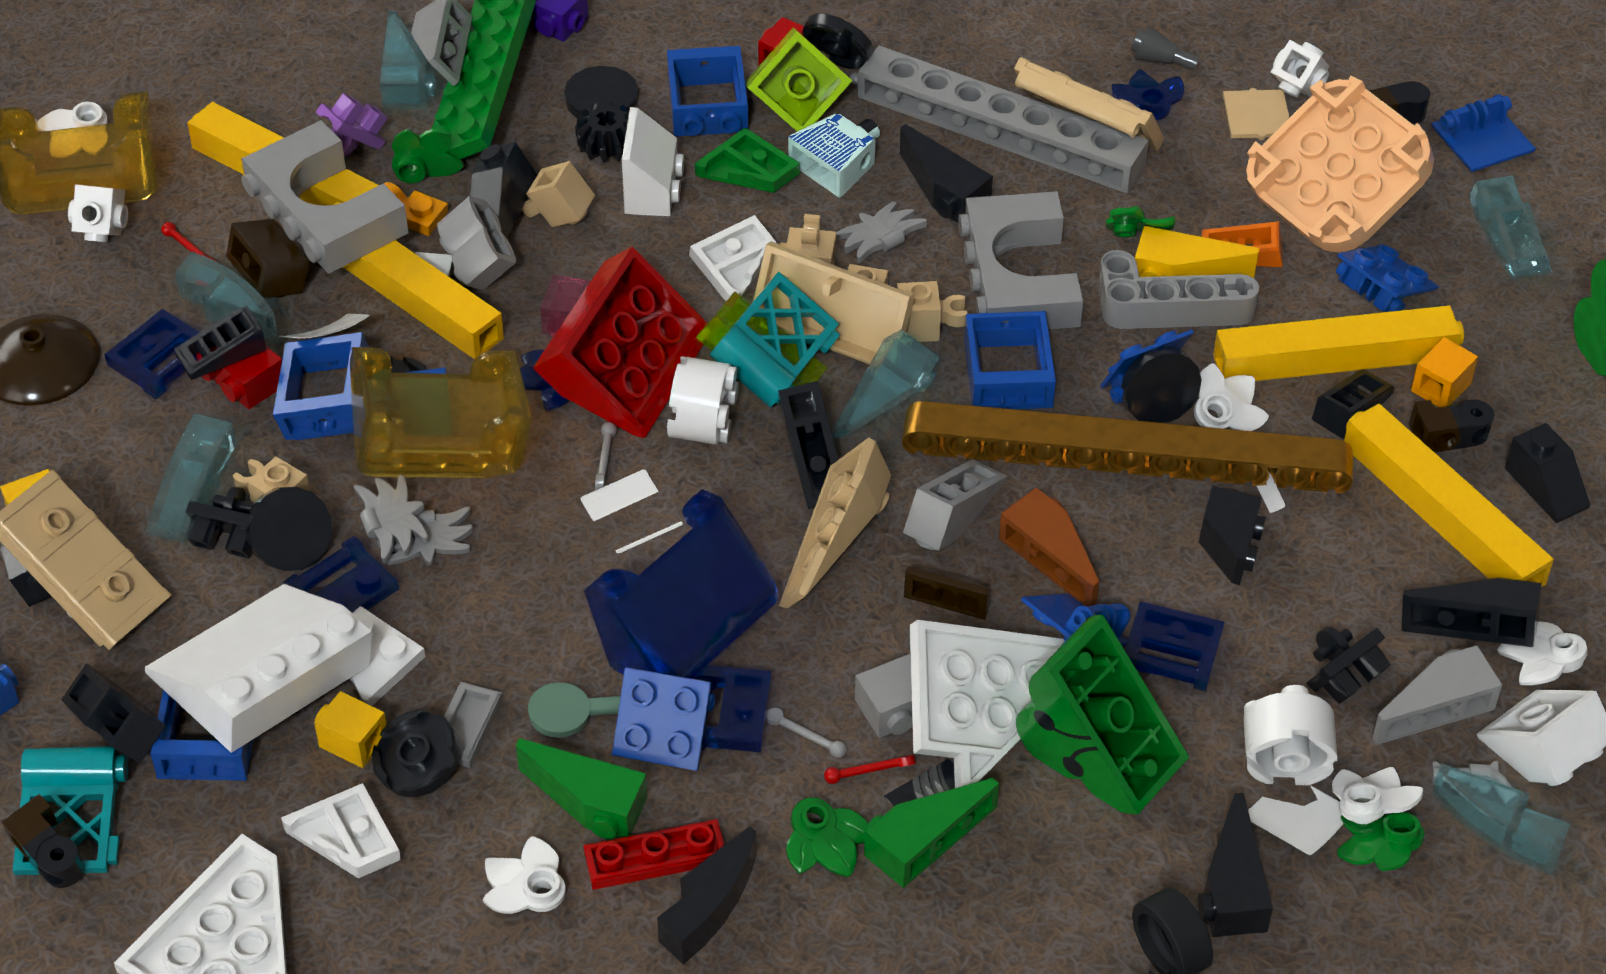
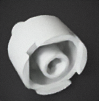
(702, 400)
(1290, 737)

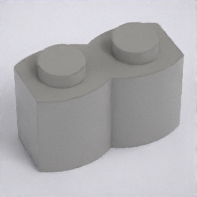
(476, 243)

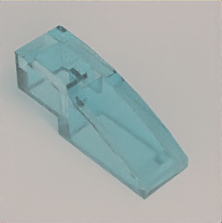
(1509, 227)
(222, 292)
(191, 475)
(1501, 817)

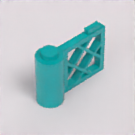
(762, 365)
(76, 777)

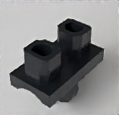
(226, 515)
(1363, 655)

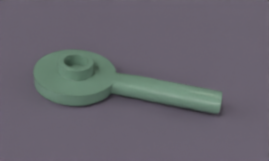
(565, 709)

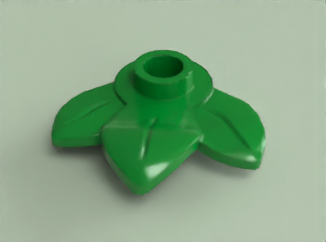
(423, 155)
(1127, 221)
(1383, 841)
(828, 842)

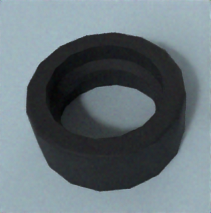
(1172, 933)

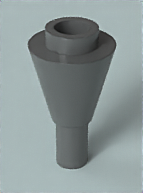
(1155, 47)

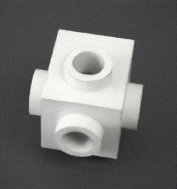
(1292, 61)
(98, 212)

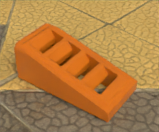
(1262, 235)

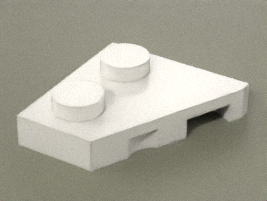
(732, 256)
(390, 658)
(345, 832)

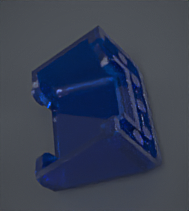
(687, 600)

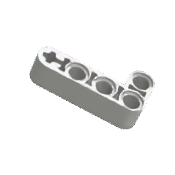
(1172, 300)

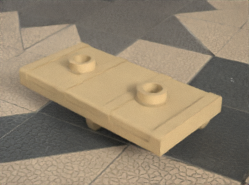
(1087, 102)
(860, 305)
(79, 561)

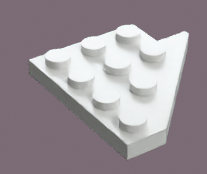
(970, 691)
(220, 923)

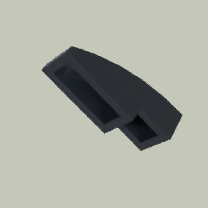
(113, 713)
(708, 897)

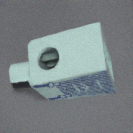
(835, 151)

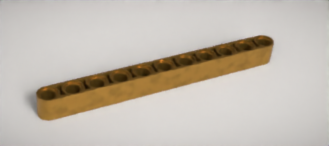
(1128, 446)

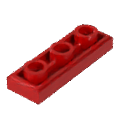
(632, 857)

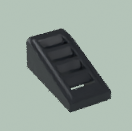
(245, 338)
(1337, 406)

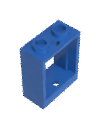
(722, 67)
(1010, 388)
(301, 417)
(194, 757)

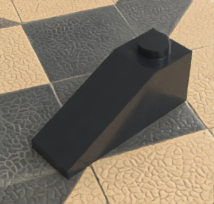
(942, 173)
(503, 180)
(808, 436)
(1476, 610)
(1236, 887)

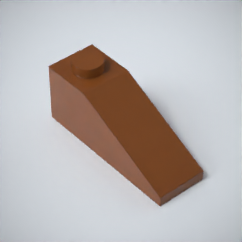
(1047, 539)

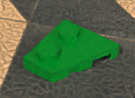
(748, 163)

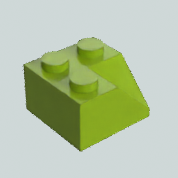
(797, 81)

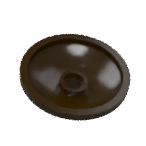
(45, 359)

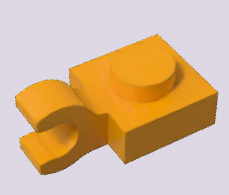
(421, 210)

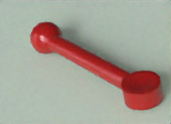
(169, 229)
(833, 775)

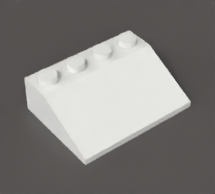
(264, 663)

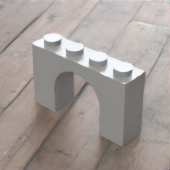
(1011, 222)
(331, 232)

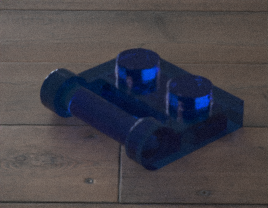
(149, 347)
(361, 586)
(1177, 635)
(742, 707)

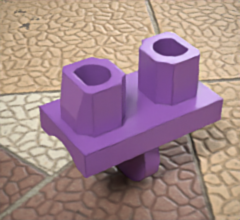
(354, 122)

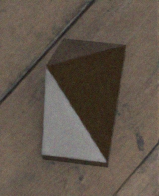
(947, 591)

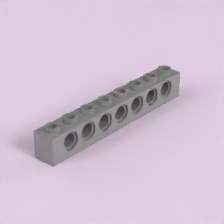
(1003, 119)

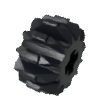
(602, 131)

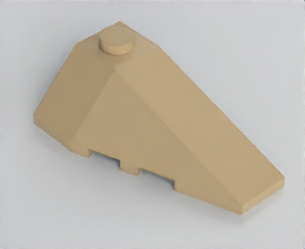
(846, 504)

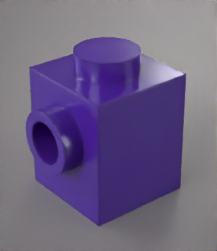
(559, 17)

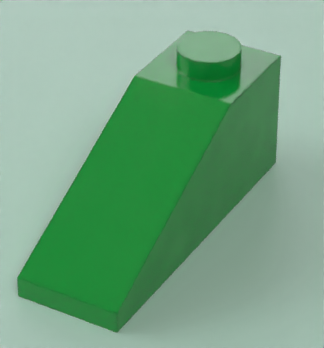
(590, 790)
(925, 828)

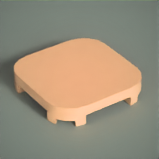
(1340, 165)

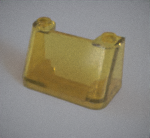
(45, 166)
(438, 421)

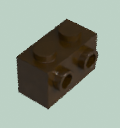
(267, 258)

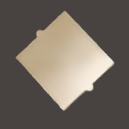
(1255, 112)

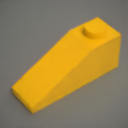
(1183, 254)

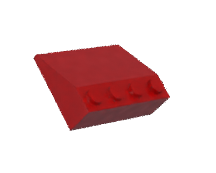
(622, 344)

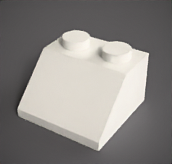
(650, 167)
(1549, 734)

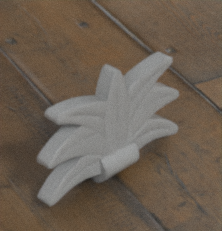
(880, 232)
(391, 516)
(442, 533)

